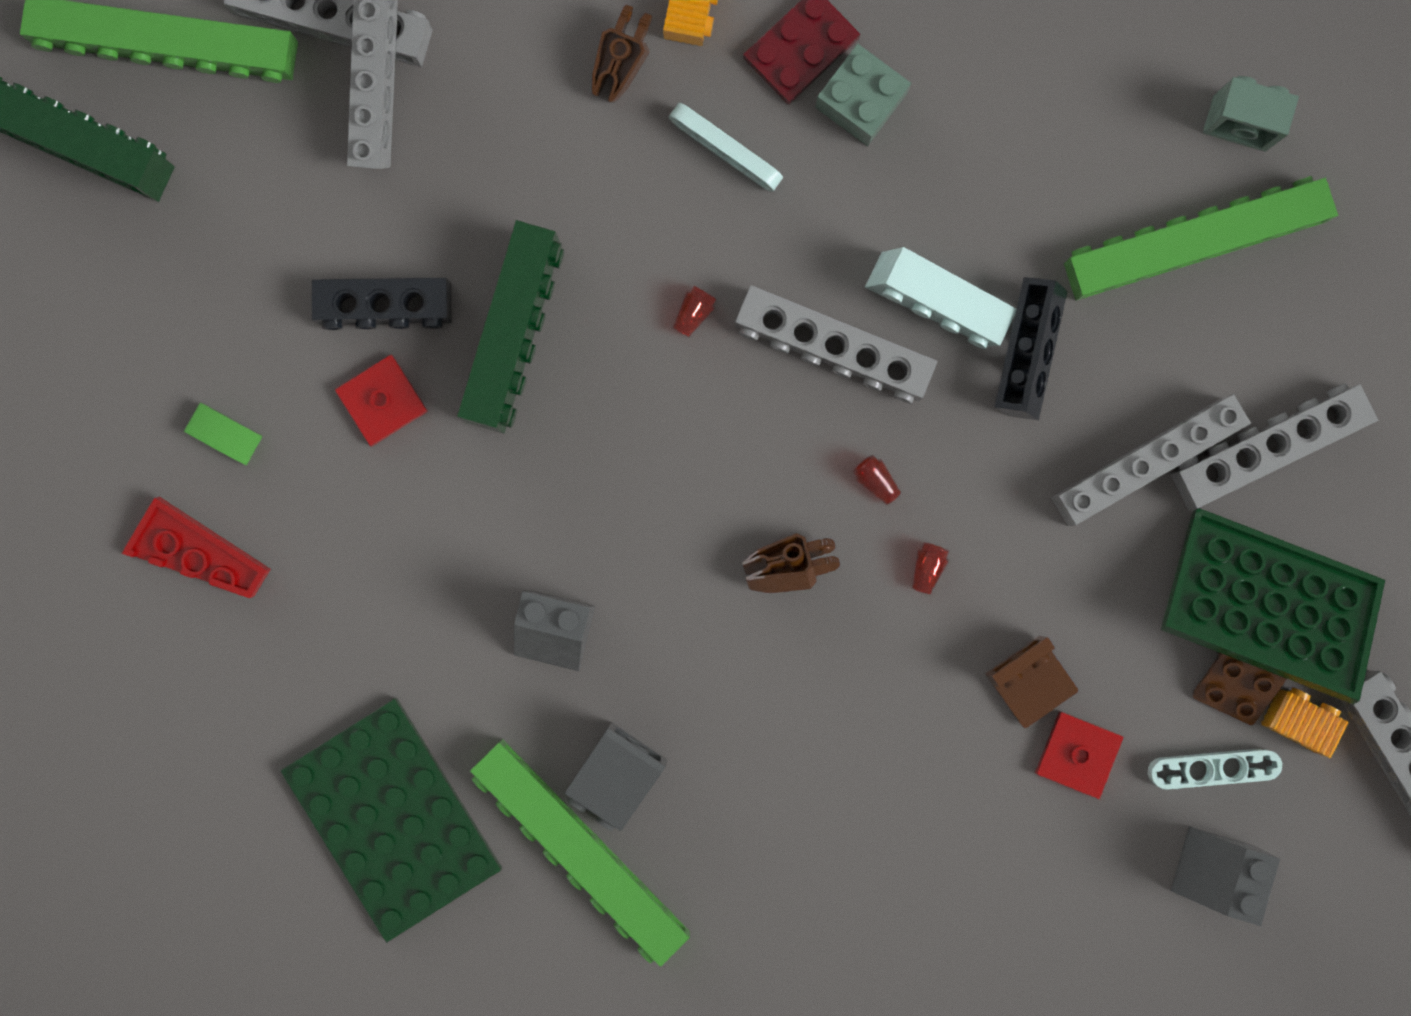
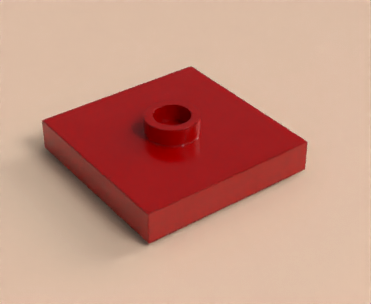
(381, 400)
(1079, 755)

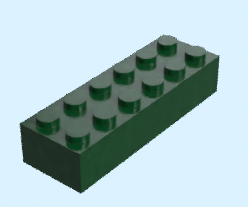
(83, 141)
(510, 327)

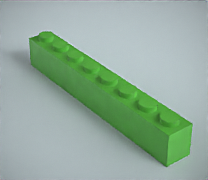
(159, 38)
(1200, 238)
(581, 853)

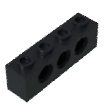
(331, 293)
(1031, 348)

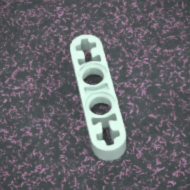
(725, 147)
(1214, 768)

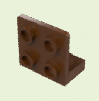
(1032, 681)
(1238, 688)

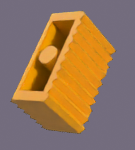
(688, 21)
(1305, 722)

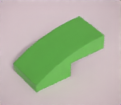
(223, 433)

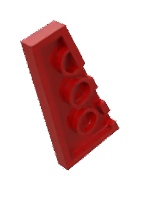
(183, 544)

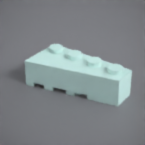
(941, 297)

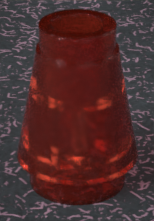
(694, 310)
(876, 478)
(929, 567)

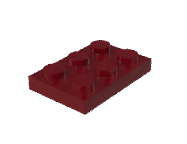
(801, 47)

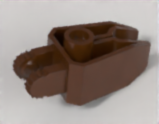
(620, 55)
(788, 564)

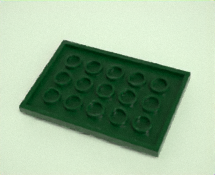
(1274, 605)
(391, 820)

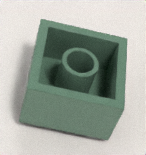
(862, 94)
(1251, 113)

